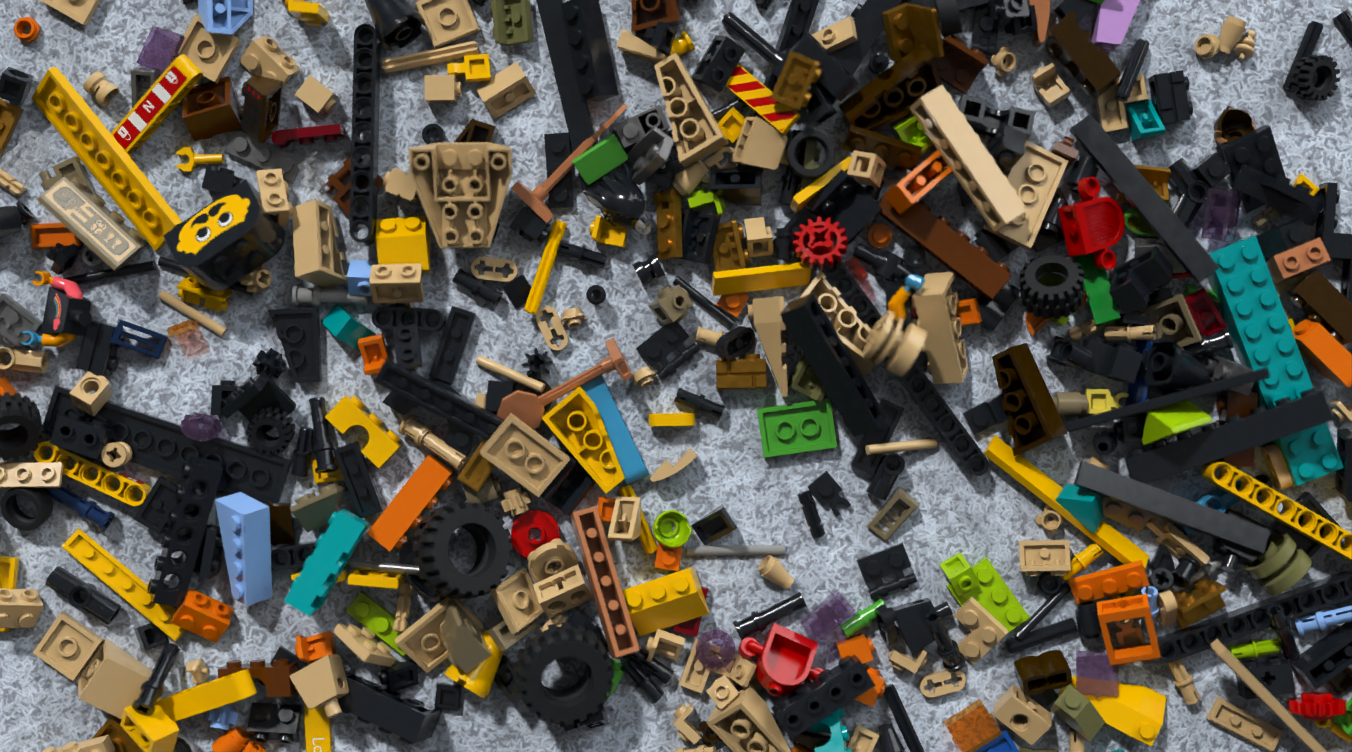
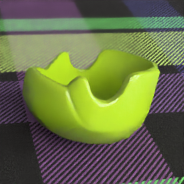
(663, 529)

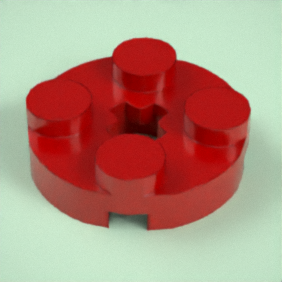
(533, 519)

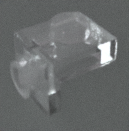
(313, 168)

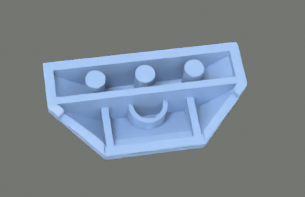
(224, 15)

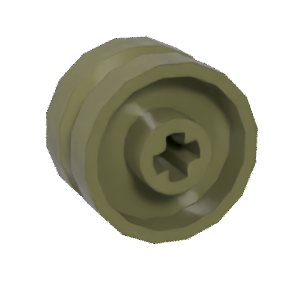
(1279, 565)

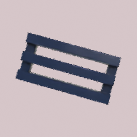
(118, 331)

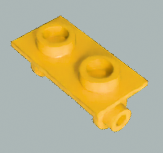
(193, 292)

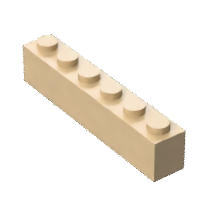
(968, 158)

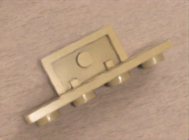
(31, 475)

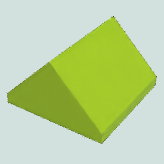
(1172, 420)

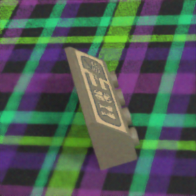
(92, 221)

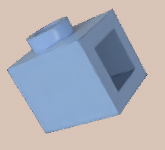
(359, 277)

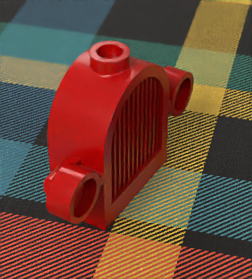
(1092, 224)
(782, 659)

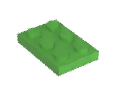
(796, 428)

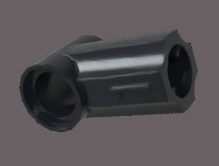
(885, 477)

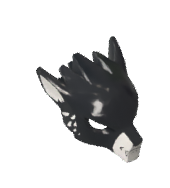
(623, 199)

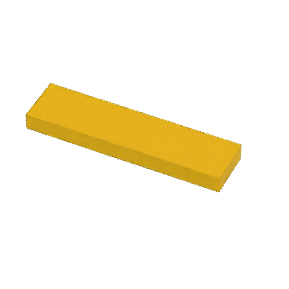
(760, 278)

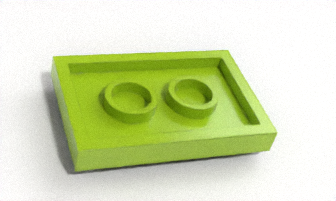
(993, 596)

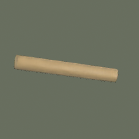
(192, 313)
(510, 373)
(901, 446)

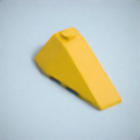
(583, 433)
(1135, 711)

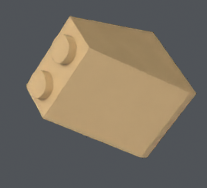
(112, 679)

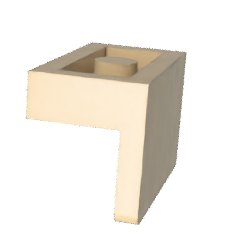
(505, 90)

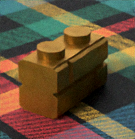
(741, 373)

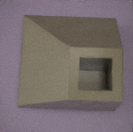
(315, 510)

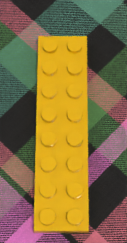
(105, 158)

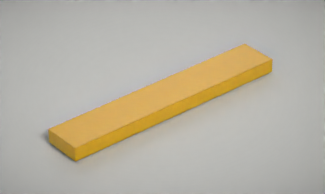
(121, 581)

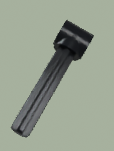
(756, 42)

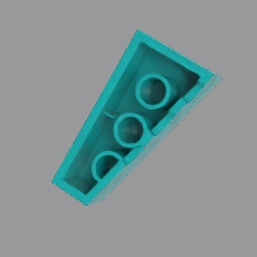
(327, 562)

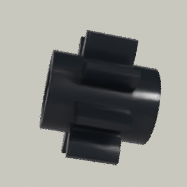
(269, 363)
(543, 368)

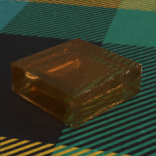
(182, 328)

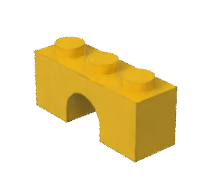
(381, 443)

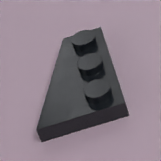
(301, 341)

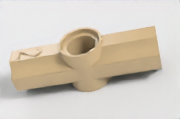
(24, 360)

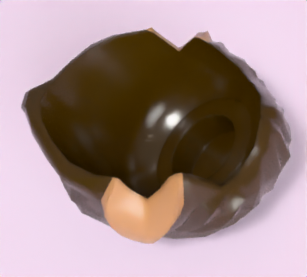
(1232, 125)

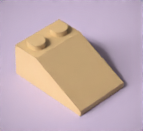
(748, 725)

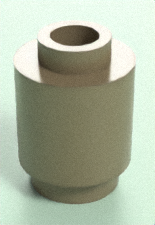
(1070, 403)

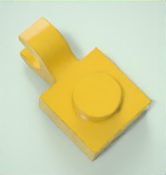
(475, 68)

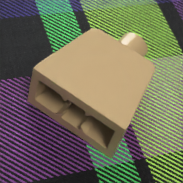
(760, 145)
(322, 684)

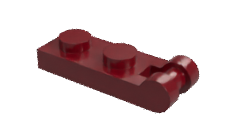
(307, 135)

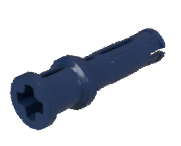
(86, 509)

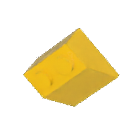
(404, 241)

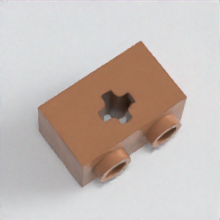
(1298, 261)

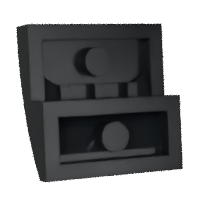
(698, 235)

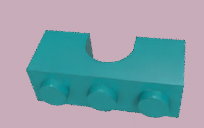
(839, 733)

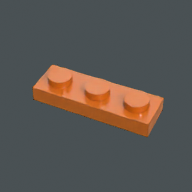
(1109, 582)

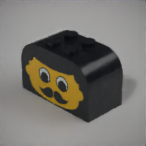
(226, 238)

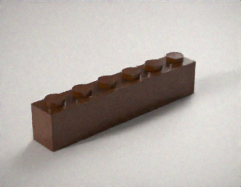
(948, 247)

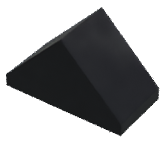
(714, 525)

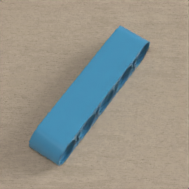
(617, 430)

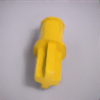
(1083, 559)

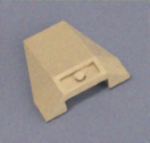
(462, 189)

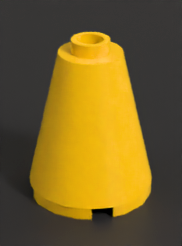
(481, 677)

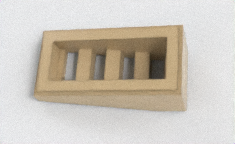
(635, 47)

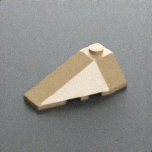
(770, 331)

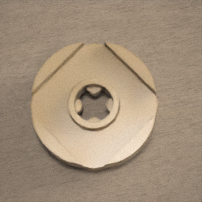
(547, 553)

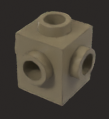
(671, 304)

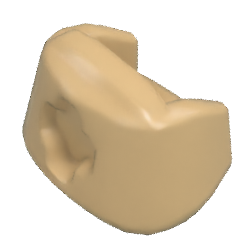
(198, 670)

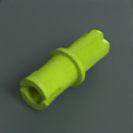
(1255, 648)

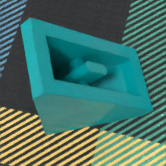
(1144, 121)
(346, 326)
(1082, 505)

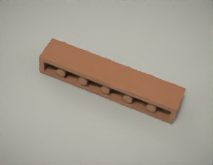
(604, 582)

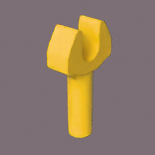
(195, 159)

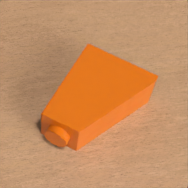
(1324, 352)

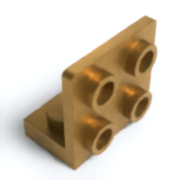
(911, 26)
(1199, 601)

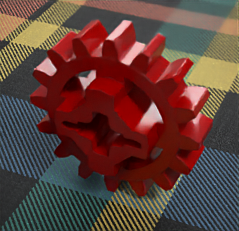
(820, 241)
(1317, 706)

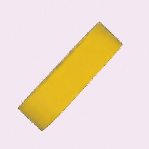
(671, 419)

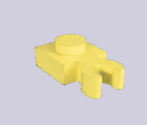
(1101, 400)

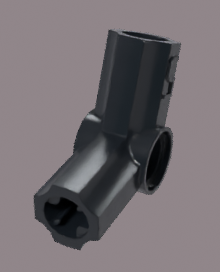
(1184, 180)

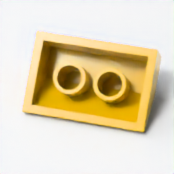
(665, 601)

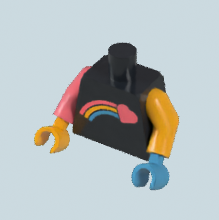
(900, 299)
(65, 313)

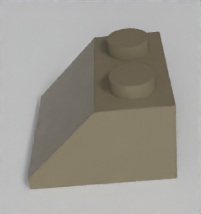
(463, 639)

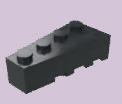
(388, 710)

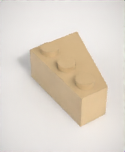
(315, 245)

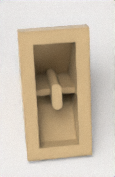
(625, 519)

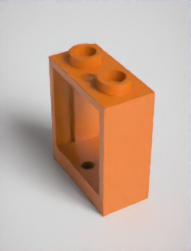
(1125, 609)

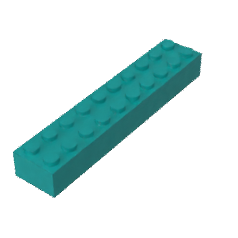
(1266, 340)

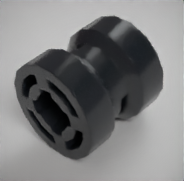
(648, 269)

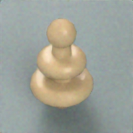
(1245, 46)

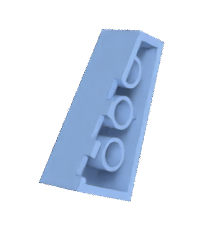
(246, 546)

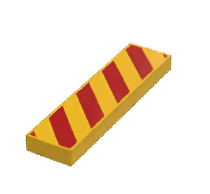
(759, 99)

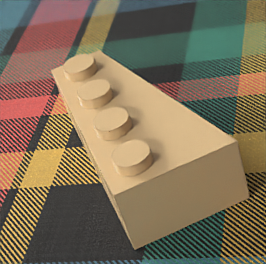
(690, 118)
(937, 315)
(844, 320)

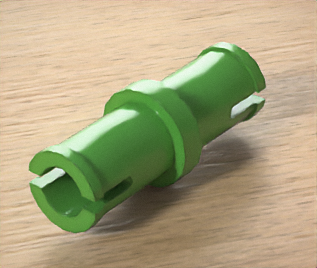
(861, 619)

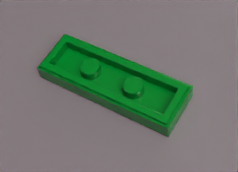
(1097, 290)

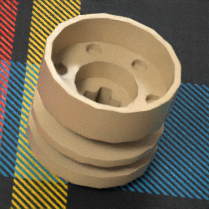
(892, 342)

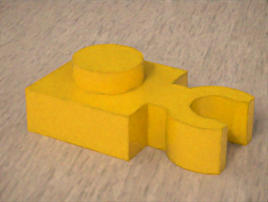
(731, 125)

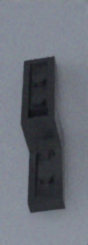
(1336, 244)

